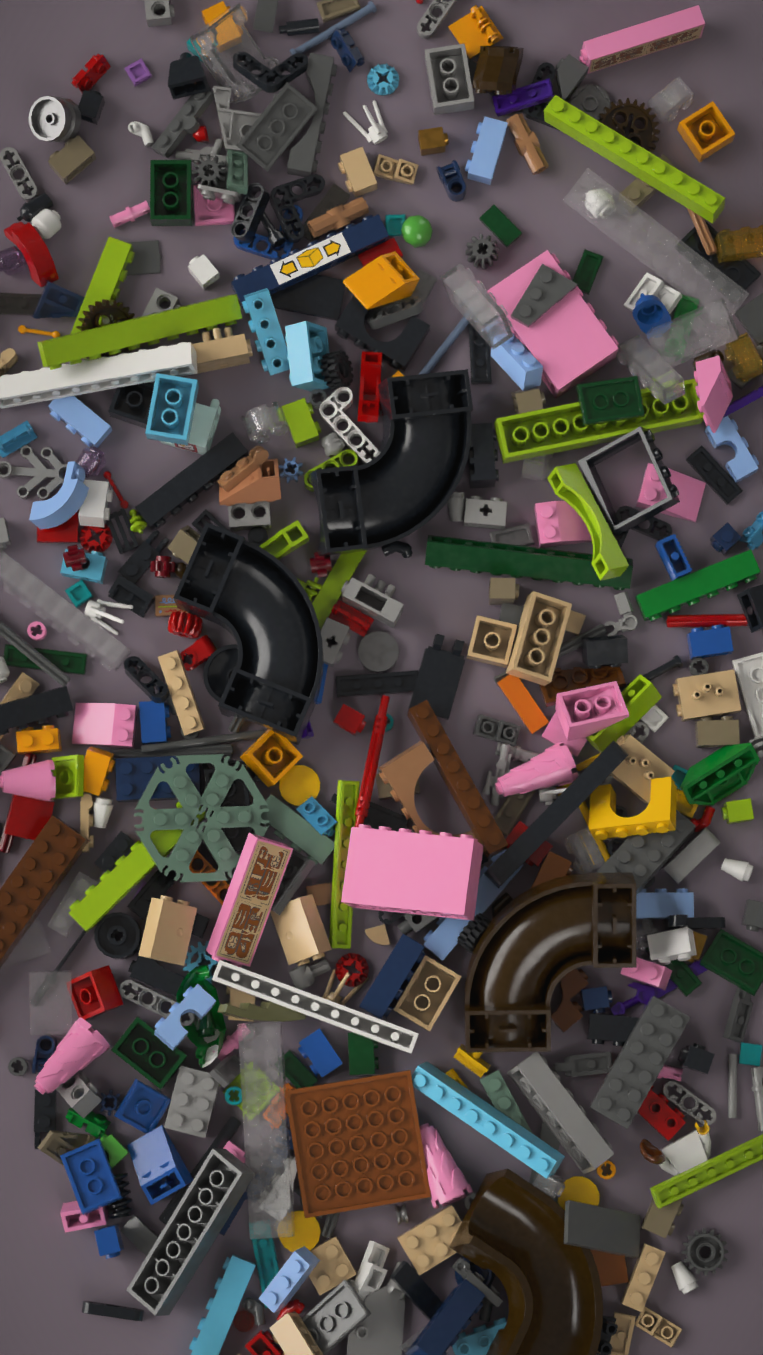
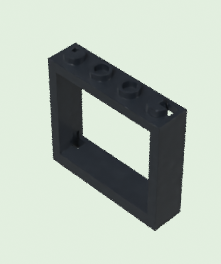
(599, 493)

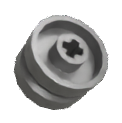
(54, 119)

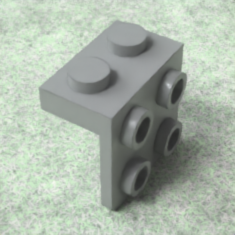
(213, 192)

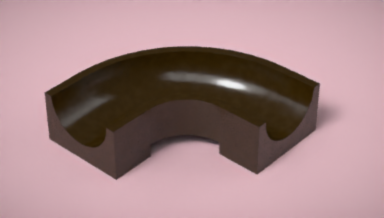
(534, 945)
(548, 1284)

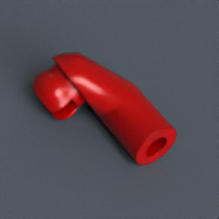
(705, 820)

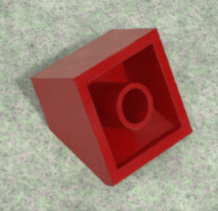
(95, 993)

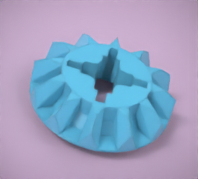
(383, 88)

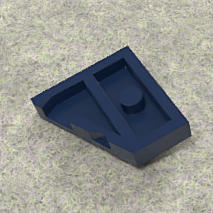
(58, 303)

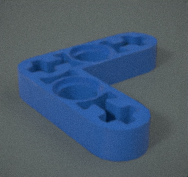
(288, 246)

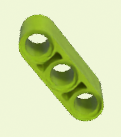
(336, 461)

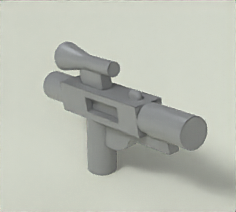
(193, 155)
(502, 769)

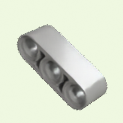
(692, 855)

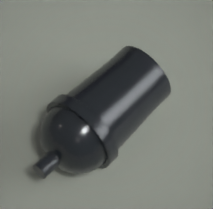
(33, 207)

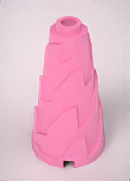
(541, 772)
(72, 1054)
(444, 1177)

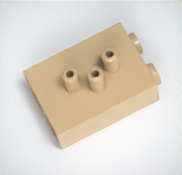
(222, 351)
(707, 695)
(639, 768)
(168, 930)
(301, 931)

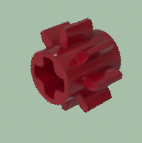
(74, 557)
(320, 565)
(162, 566)

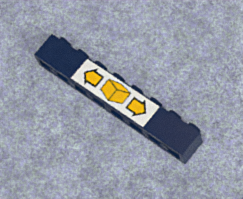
(312, 259)

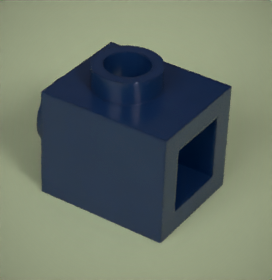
(725, 539)
(596, 999)

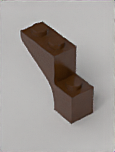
(568, 1012)

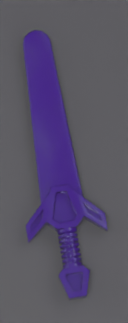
(645, 992)

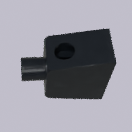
(187, 77)

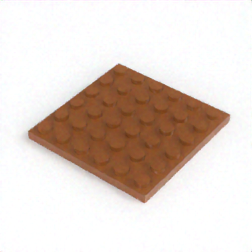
(357, 1143)

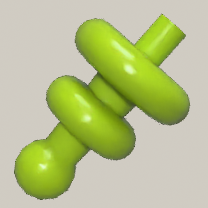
(136, 521)
(313, 586)

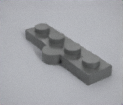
(183, 123)

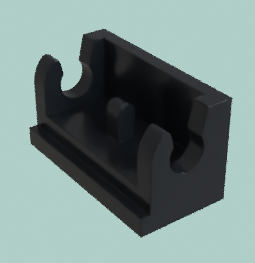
(128, 593)

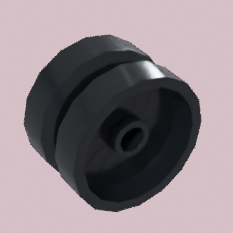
(105, 935)

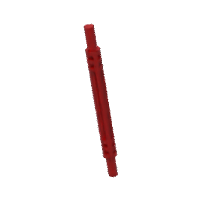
(372, 762)

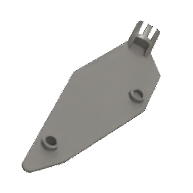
(383, 1329)

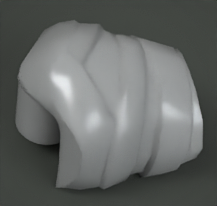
(332, 444)

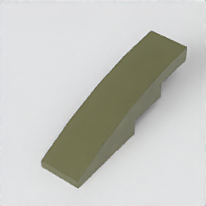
(266, 1012)

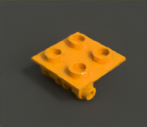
(475, 31)

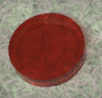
(244, 1321)

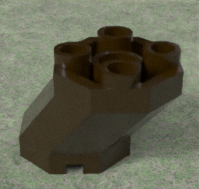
(497, 69)

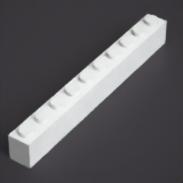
(97, 375)
(315, 1006)

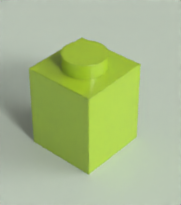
(737, 811)

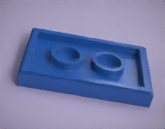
(91, 1176)

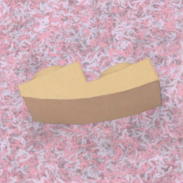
(395, 170)
(658, 1327)

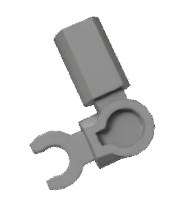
(625, 608)

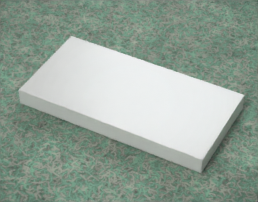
(750, 681)

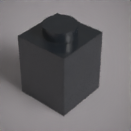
(91, 106)

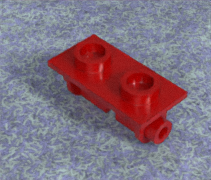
(97, 67)
(351, 617)

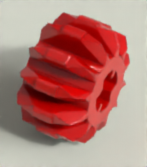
(185, 625)

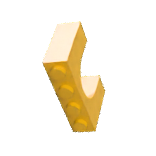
(657, 817)

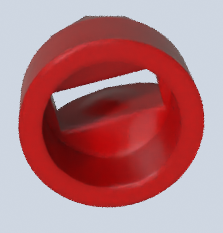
(201, 134)

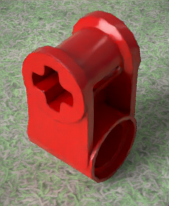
(200, 651)

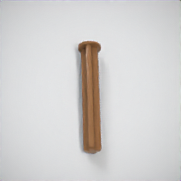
(704, 233)

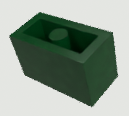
(362, 1055)

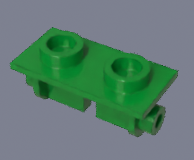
(96, 1122)

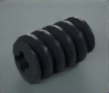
(120, 1207)

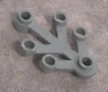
(38, 473)

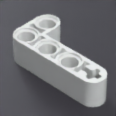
(352, 430)

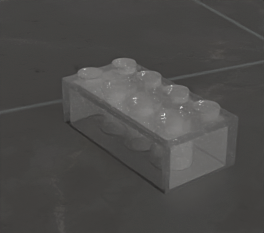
(477, 305)
(694, 333)

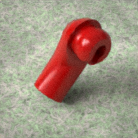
(292, 1306)

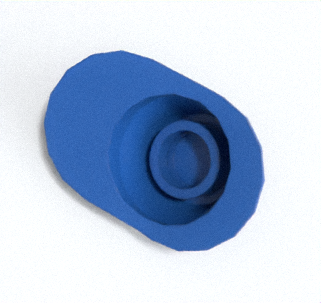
(650, 312)

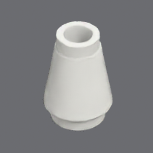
(102, 811)
(738, 869)
(684, 1278)

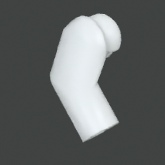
(143, 131)

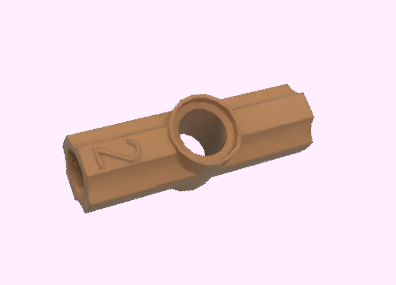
(527, 143)
(338, 217)

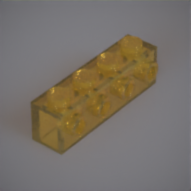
(739, 244)

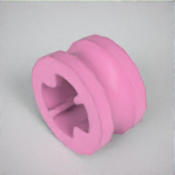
(38, 637)

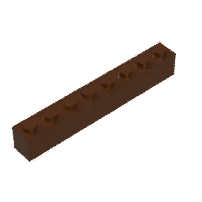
(457, 779)

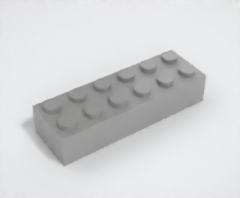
(561, 1112)

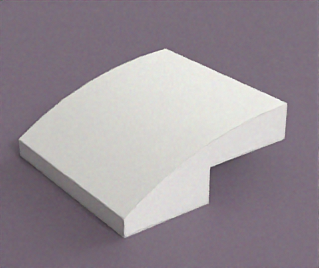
(654, 286)

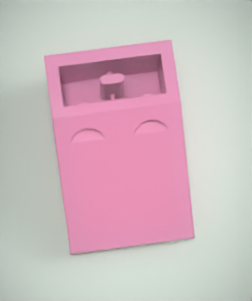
(713, 390)

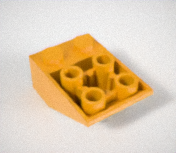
(382, 281)

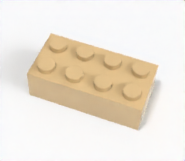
(539, 638)

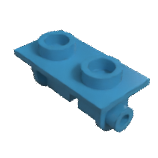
(16, 438)
(753, 533)
(317, 817)

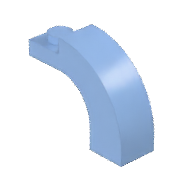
(65, 503)

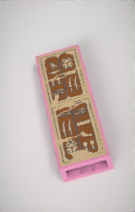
(642, 39)
(249, 900)

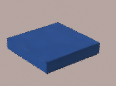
(142, 1107)

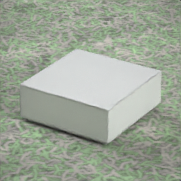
(654, 718)

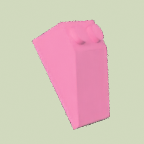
(689, 490)
(559, 524)
(590, 709)
(105, 725)

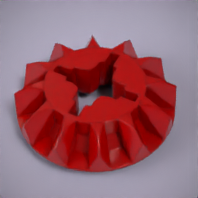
(105, 538)
(361, 965)

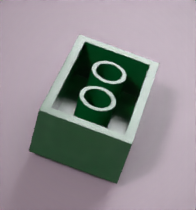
(171, 192)
(148, 1053)

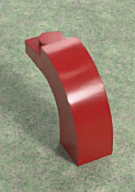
(34, 251)
(369, 392)

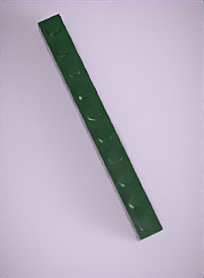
(519, 561)

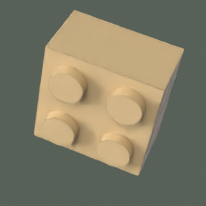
(491, 641)
(332, 1267)

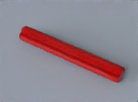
(706, 620)

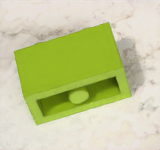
(300, 422)

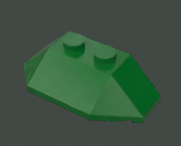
(720, 774)

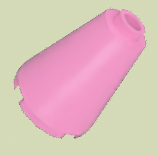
(30, 781)

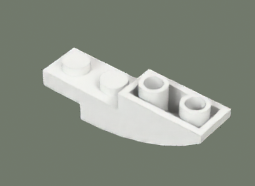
(371, 1271)

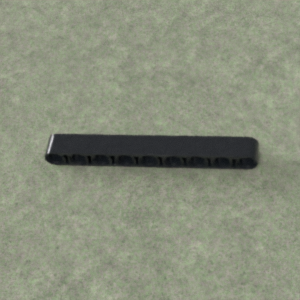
(556, 814)

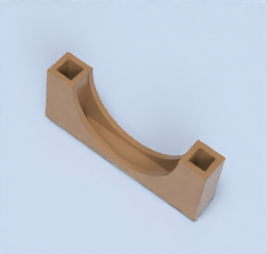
(402, 776)

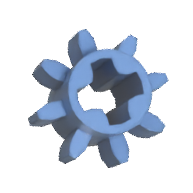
(293, 465)

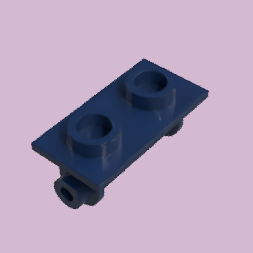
(342, 42)

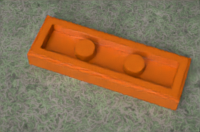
(523, 703)

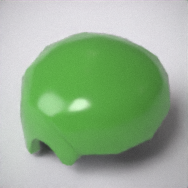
(416, 231)

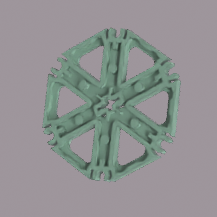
(182, 817)

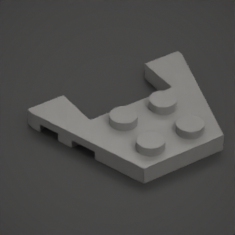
(233, 123)

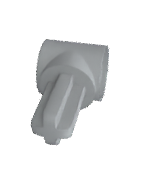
(304, 975)

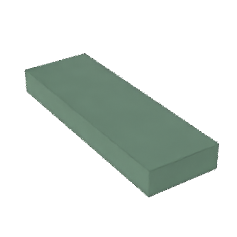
(237, 171)

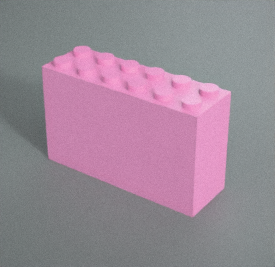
(566, 338)
(412, 872)

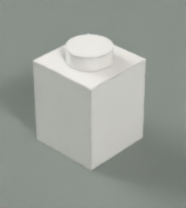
(203, 271)

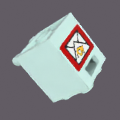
(202, 429)

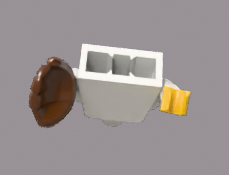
(681, 1154)

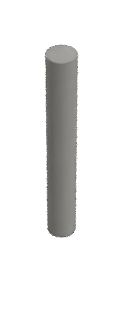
(732, 1085)

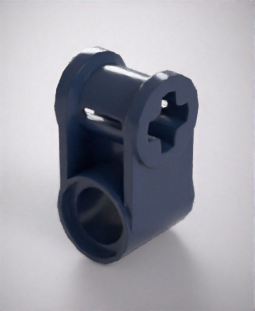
(451, 177)
(41, 1056)

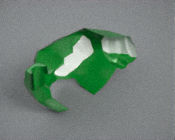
(204, 1045)

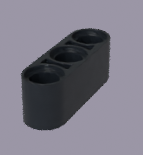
(251, 222)

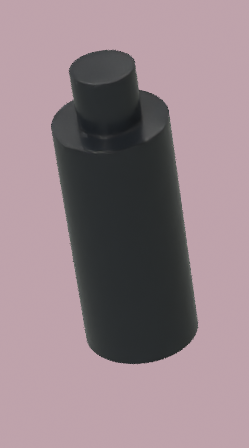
(300, 27)

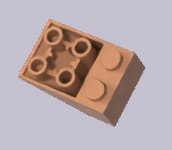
(258, 486)

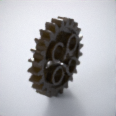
(642, 136)
(104, 310)

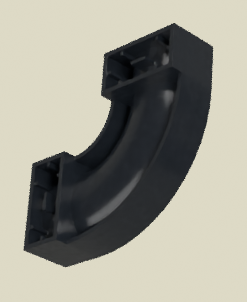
(410, 475)
(270, 620)

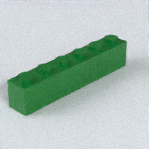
(698, 585)

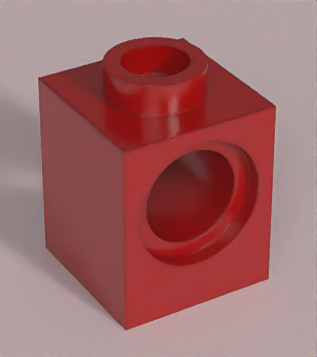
(350, 720)

